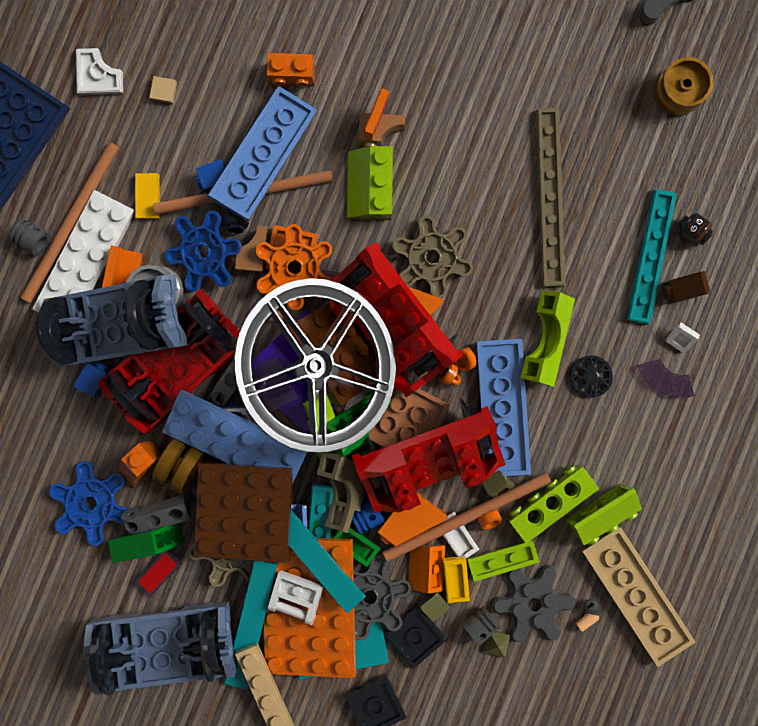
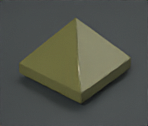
(497, 644)

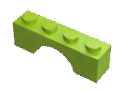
(555, 314)

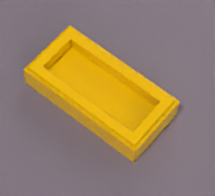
(146, 193)
(456, 579)

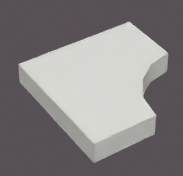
(95, 76)

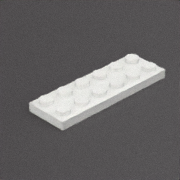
(88, 248)

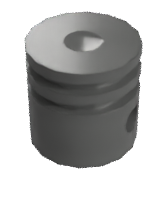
(29, 237)
(481, 626)

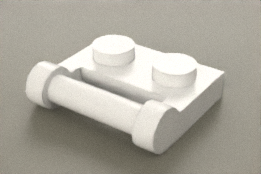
(298, 591)

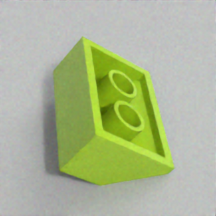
(370, 183)
(604, 514)

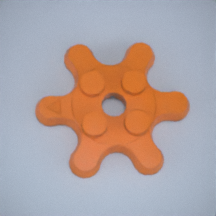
(291, 250)

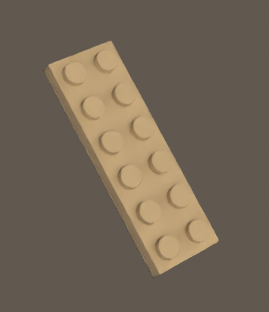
(638, 596)

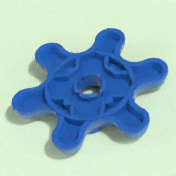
(189, 251)
(75, 498)

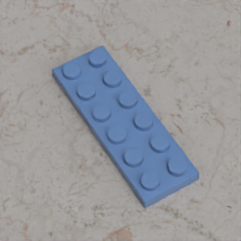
(262, 154)
(505, 395)
(227, 435)

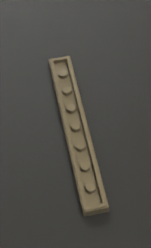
(550, 197)

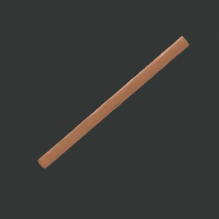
(277, 185)
(69, 222)
(467, 516)

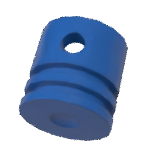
(367, 517)

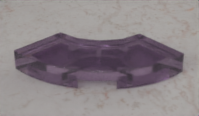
(664, 380)

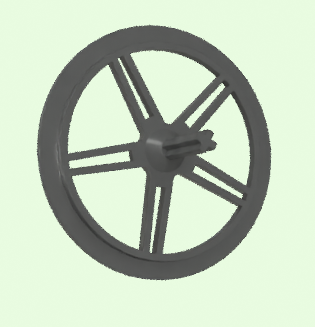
(315, 365)

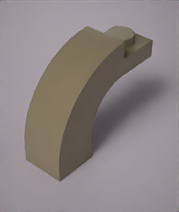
(346, 490)

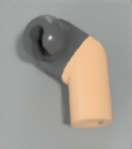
(591, 615)

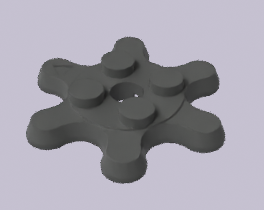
(523, 591)
(386, 594)

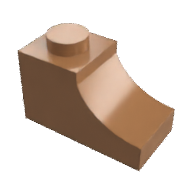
(387, 125)
(247, 258)

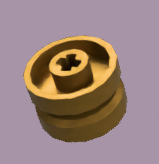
(684, 86)
(178, 465)

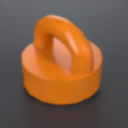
(467, 361)
(450, 376)
(490, 520)

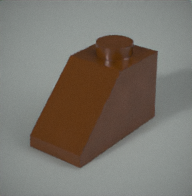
(686, 287)

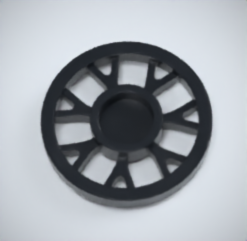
(591, 376)

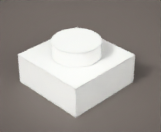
(682, 338)

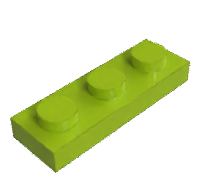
(502, 560)

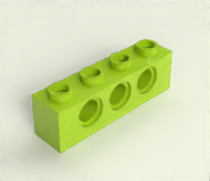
(583, 488)

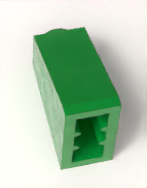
(145, 543)

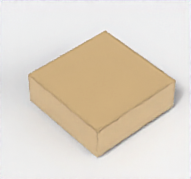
(163, 89)

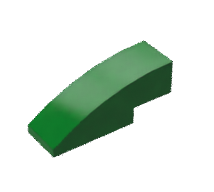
(363, 548)

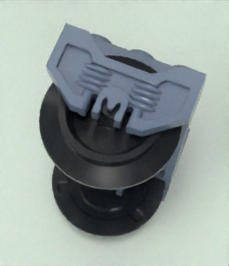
(110, 322)
(159, 648)

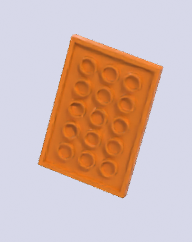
(328, 644)

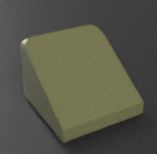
(497, 484)
(434, 606)

